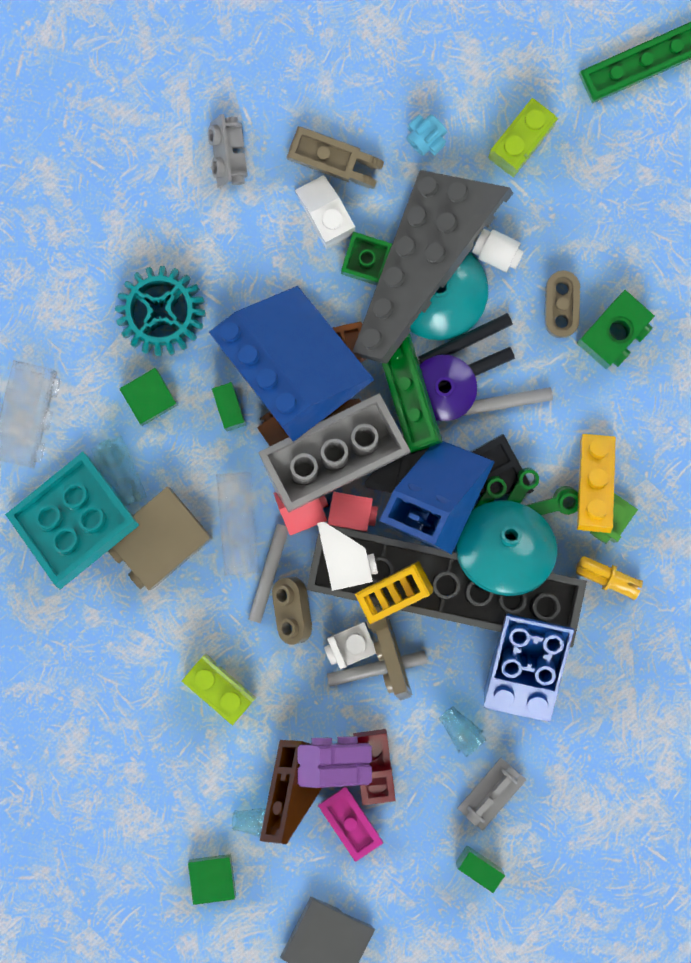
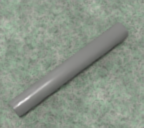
(511, 400)
(268, 573)
(373, 669)

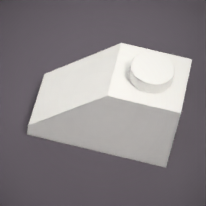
(325, 211)
(345, 559)

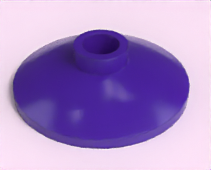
(462, 381)

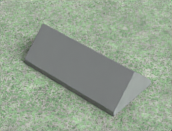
(334, 453)

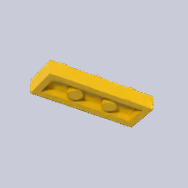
(596, 483)

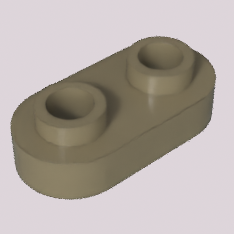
(562, 305)
(292, 611)

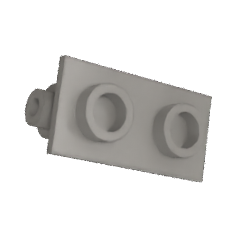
(225, 136)
(491, 794)

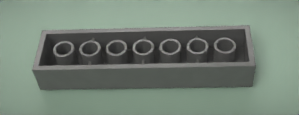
(454, 594)

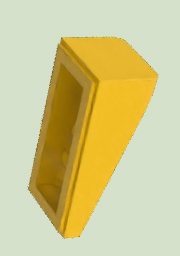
(421, 580)

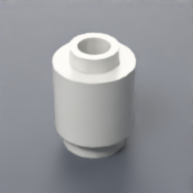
(498, 250)

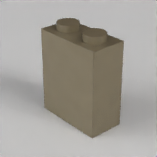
(162, 541)

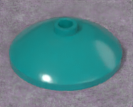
(456, 308)
(503, 564)

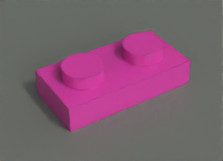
(350, 823)

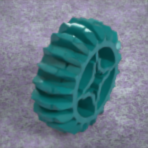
(150, 322)

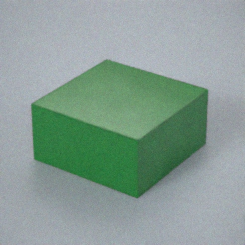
(365, 258)
(148, 396)
(229, 406)
(480, 869)
(212, 879)

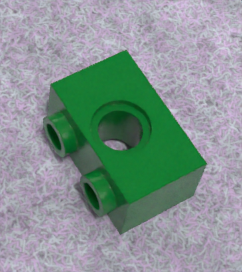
(623, 311)

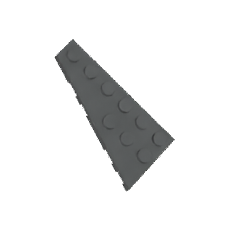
(428, 248)

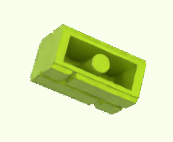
(522, 137)
(218, 689)

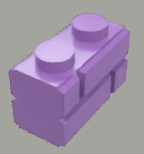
(334, 764)

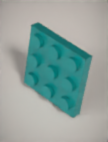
(71, 520)

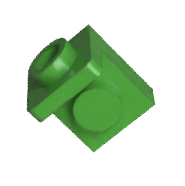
(622, 515)

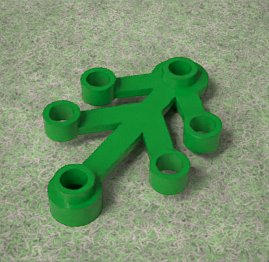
(520, 490)

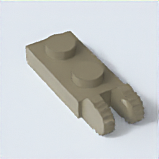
(331, 157)
(388, 651)

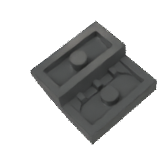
(326, 936)

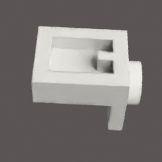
(350, 646)

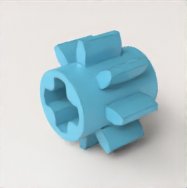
(426, 134)

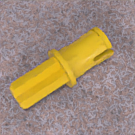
(609, 577)

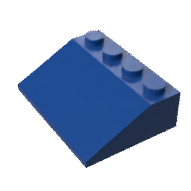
(291, 359)

